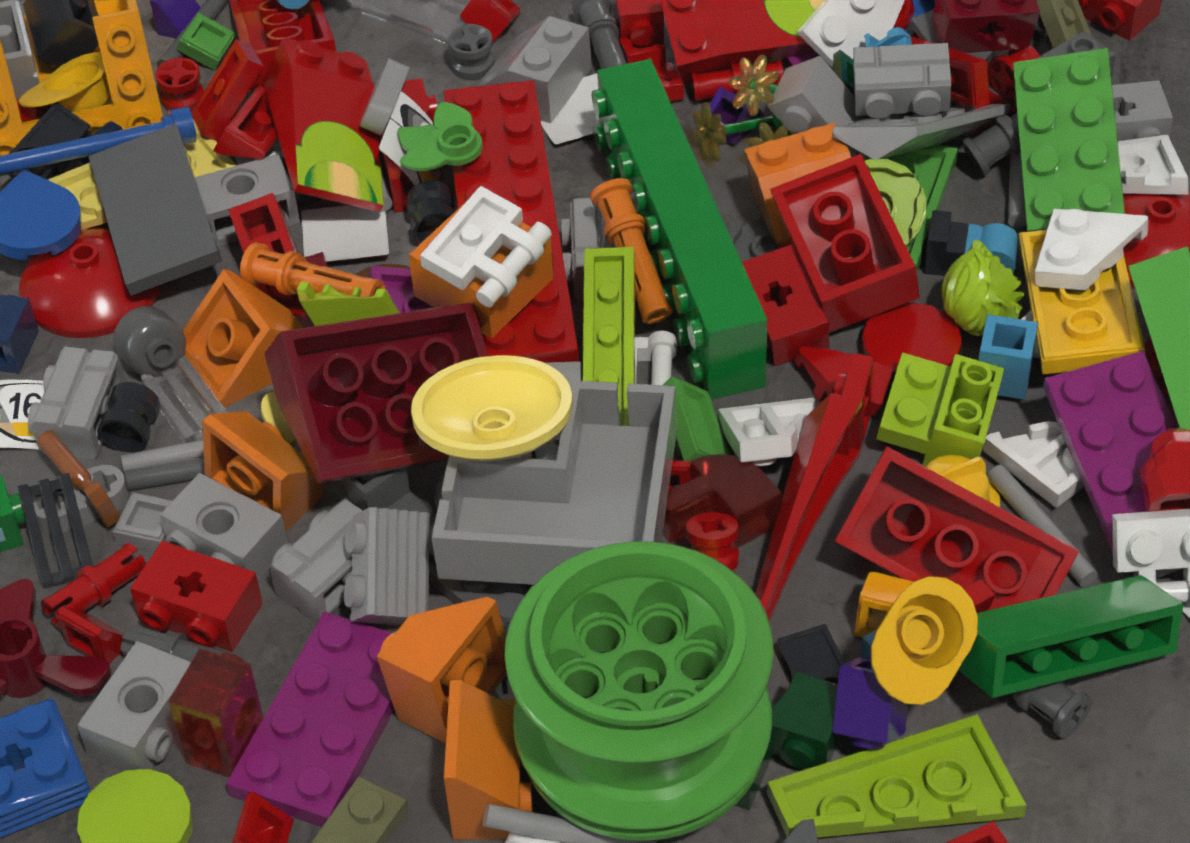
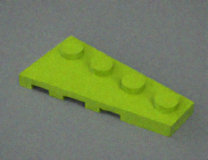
(910, 783)

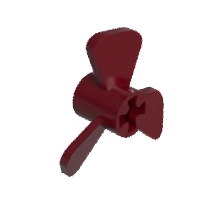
(23, 661)

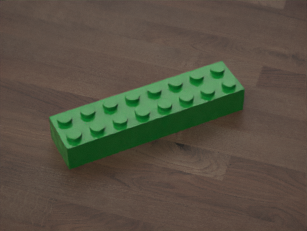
(684, 232)

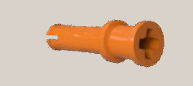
(627, 229)
(291, 268)

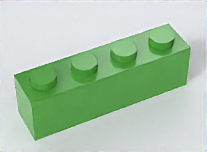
(1165, 300)

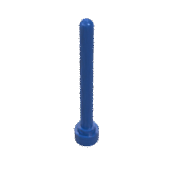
(90, 145)

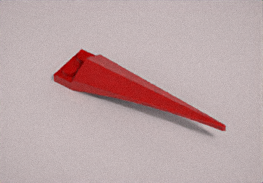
(824, 456)

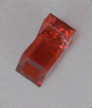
(727, 487)

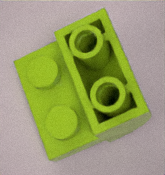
(940, 406)

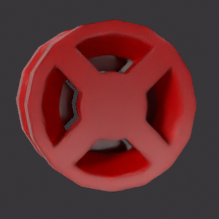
(1002, 70)
(179, 83)
(715, 536)

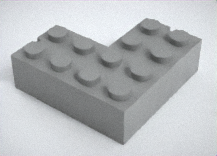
(529, 514)

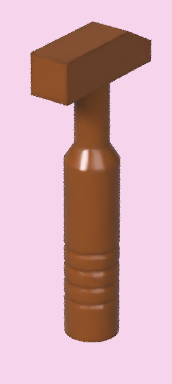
(80, 477)

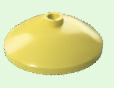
(492, 407)

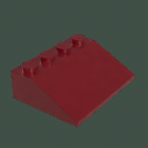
(355, 381)

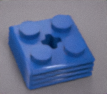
(51, 770)

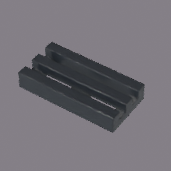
(46, 490)

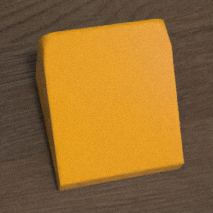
(875, 601)

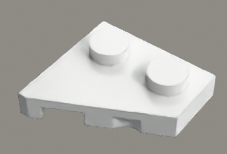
(765, 430)
(1038, 460)

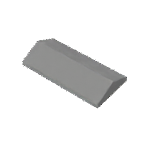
(910, 132)

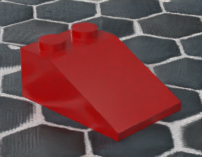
(847, 242)

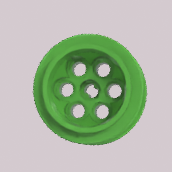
(650, 742)

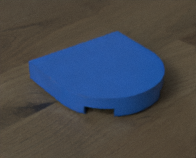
(37, 217)

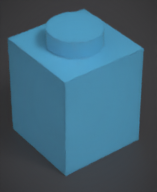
(1010, 346)

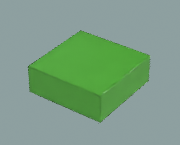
(206, 41)

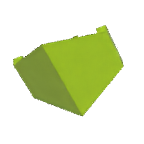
(336, 307)

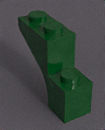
(800, 728)

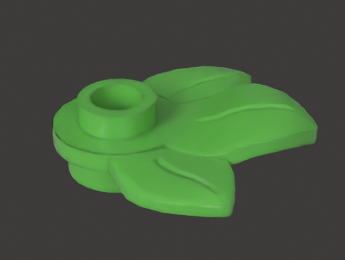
(446, 141)

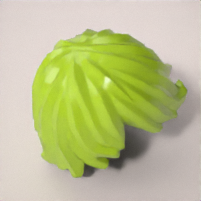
(979, 287)

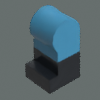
(952, 239)

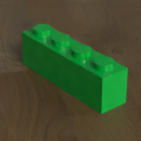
(1072, 635)

